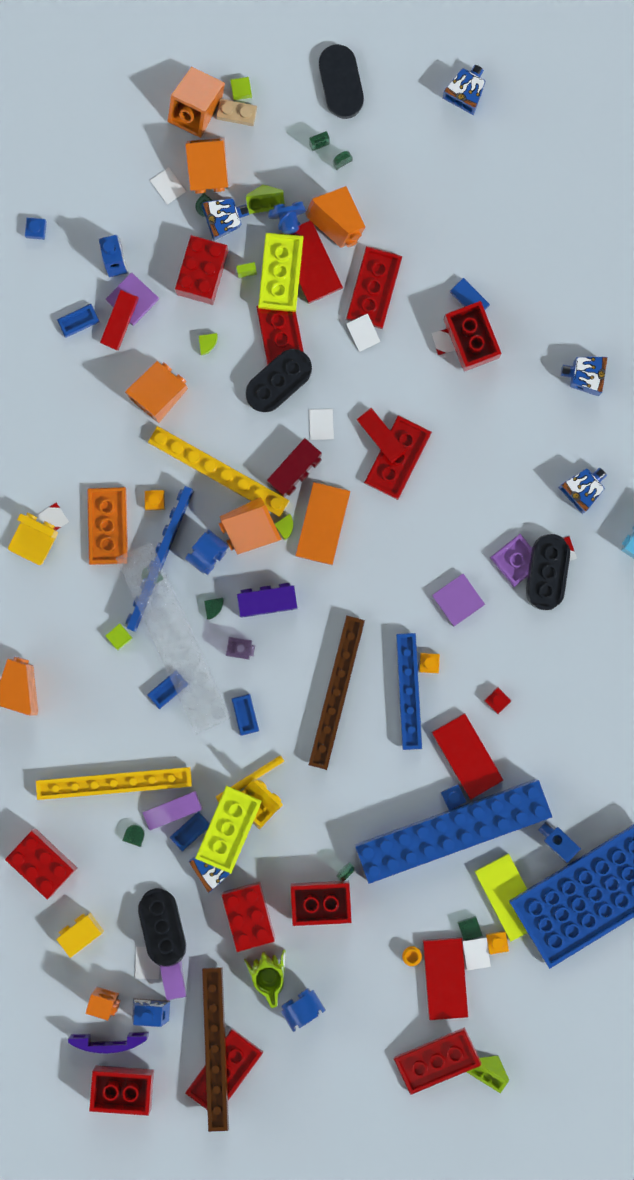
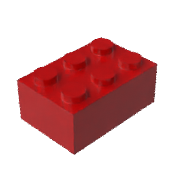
(201, 270)
(472, 336)
(41, 863)
(321, 903)
(248, 916)
(121, 1090)

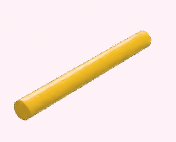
(256, 774)

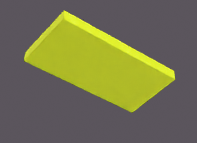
(280, 272)
(228, 829)
(502, 883)

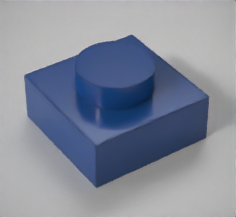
(35, 228)
(453, 797)

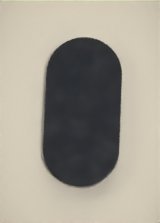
(341, 81)
(278, 380)
(548, 572)
(162, 927)

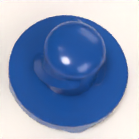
(287, 216)

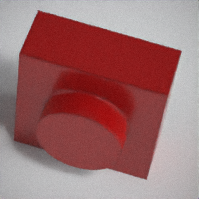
(497, 700)

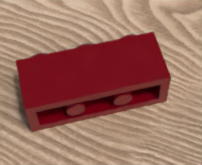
(295, 468)

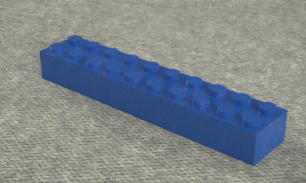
(453, 831)

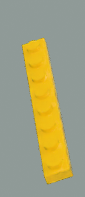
(217, 470)
(113, 783)

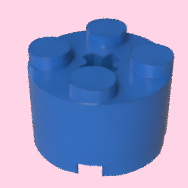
(206, 552)
(302, 1010)

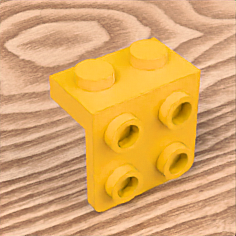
(33, 539)
(270, 801)

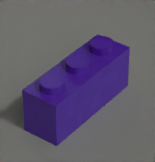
(267, 600)

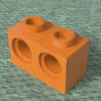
(103, 1003)

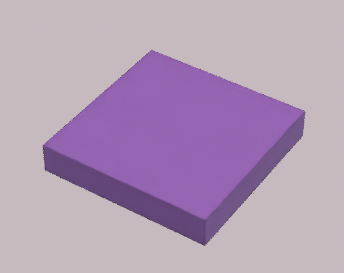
(135, 287)
(514, 560)
(458, 600)

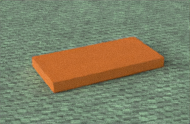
(322, 523)
(107, 525)

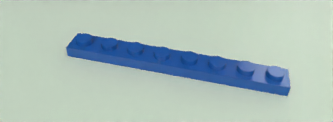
(163, 548)

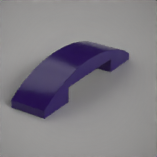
(83, 1042)

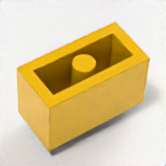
(80, 934)

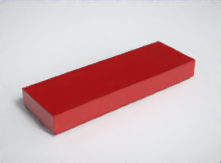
(119, 320)
(381, 435)

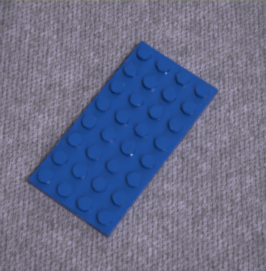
(580, 900)

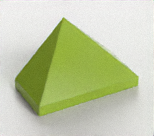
(264, 199)
(491, 1073)

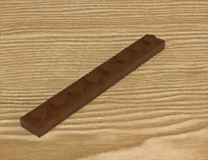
(336, 692)
(215, 1049)

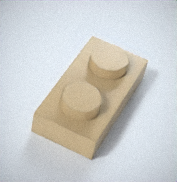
(236, 112)

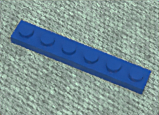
(409, 691)

